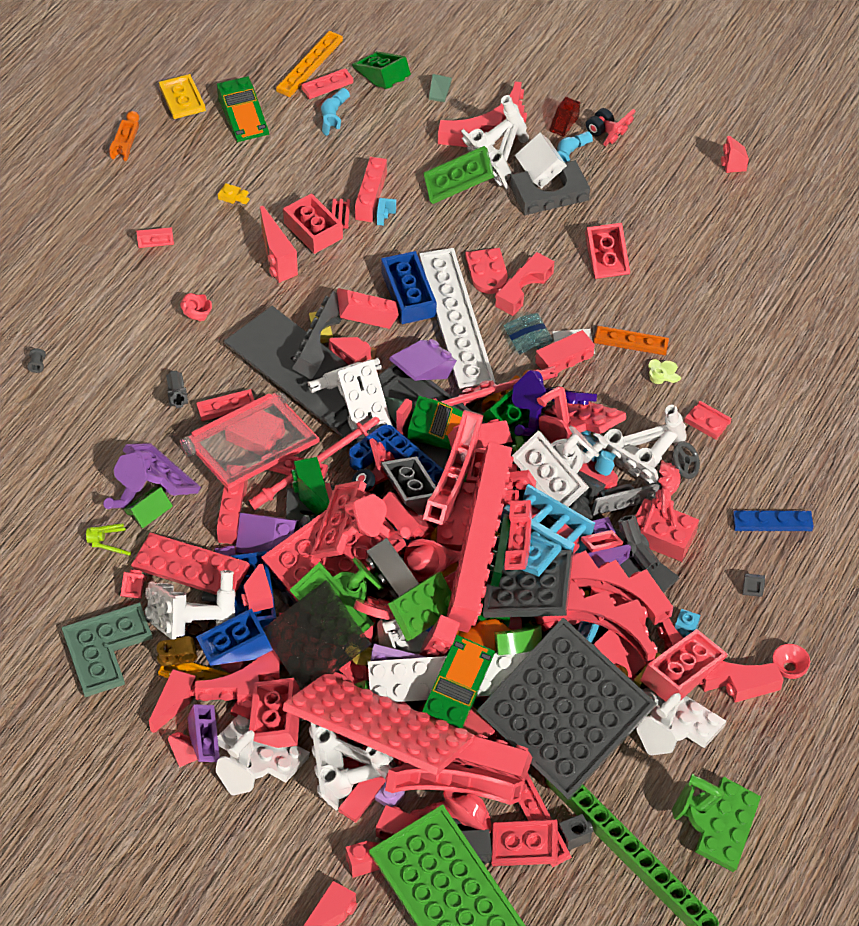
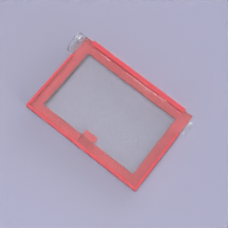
(250, 439)

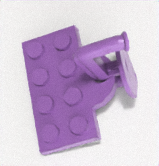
(145, 464)

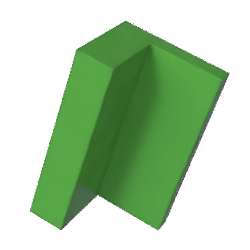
(149, 506)

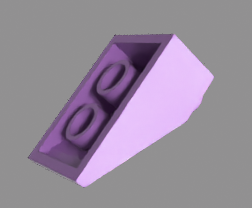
(425, 361)
(262, 532)

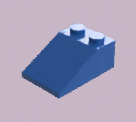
(235, 640)

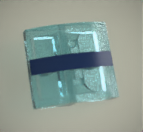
(528, 332)

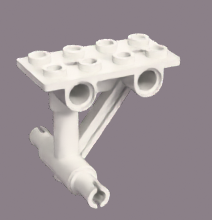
(510, 127)
(361, 391)
(644, 461)
(170, 611)
(335, 780)

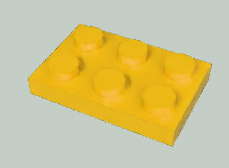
(182, 96)

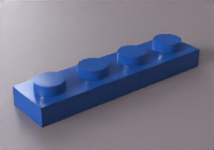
(773, 521)

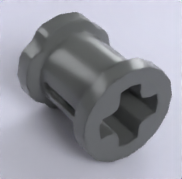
(36, 360)

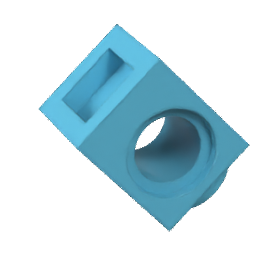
(687, 622)

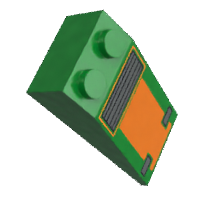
(242, 109)
(433, 422)
(459, 682)

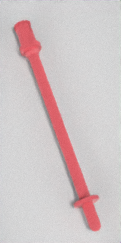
(497, 388)
(268, 493)

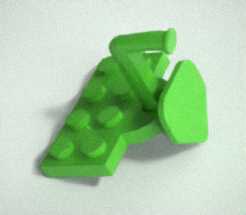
(347, 586)
(721, 817)

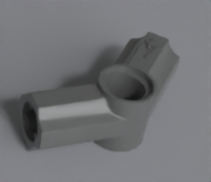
(176, 392)
(638, 542)

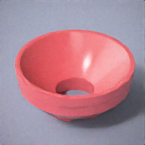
(791, 654)

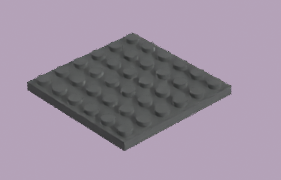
(566, 707)

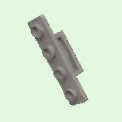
(623, 497)

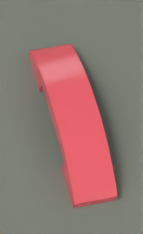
(519, 536)

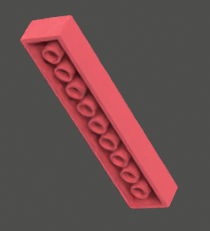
(480, 536)

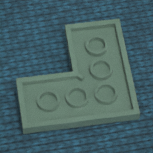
(94, 643)

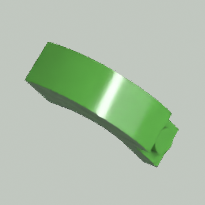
(518, 640)

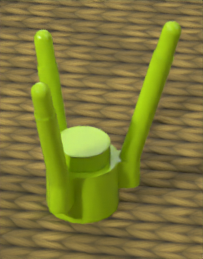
(97, 534)

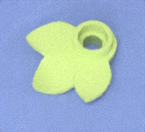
(663, 371)

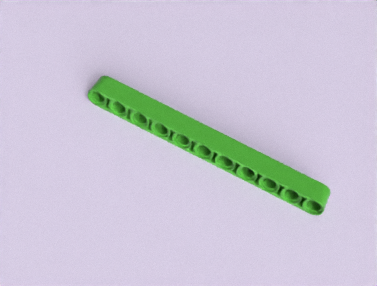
(640, 855)

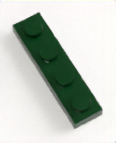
(499, 554)

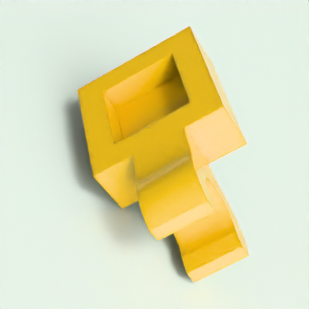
(233, 193)

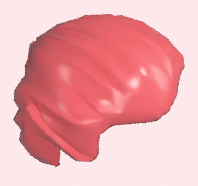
(196, 306)
(669, 477)

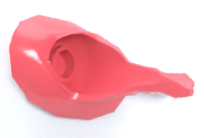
(428, 557)
(465, 807)

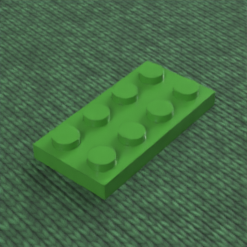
(458, 174)
(421, 605)

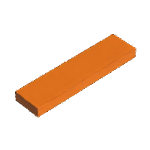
(631, 340)

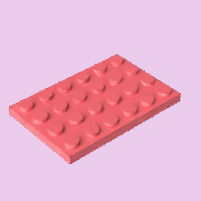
(293, 557)

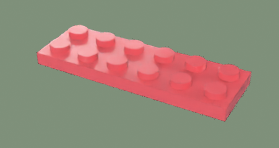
(187, 564)

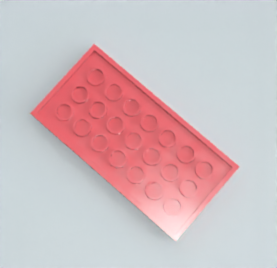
(379, 723)

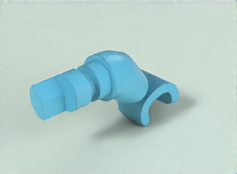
(329, 110)
(569, 144)
(604, 462)

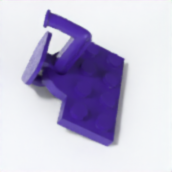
(526, 394)

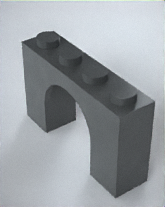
(536, 200)

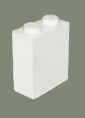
(540, 160)

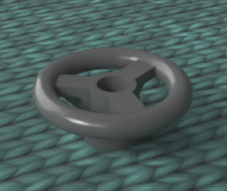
(683, 460)

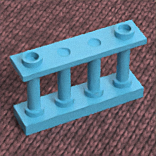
(560, 512)

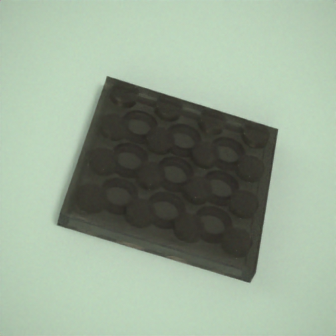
(316, 636)

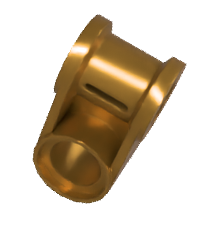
(177, 650)

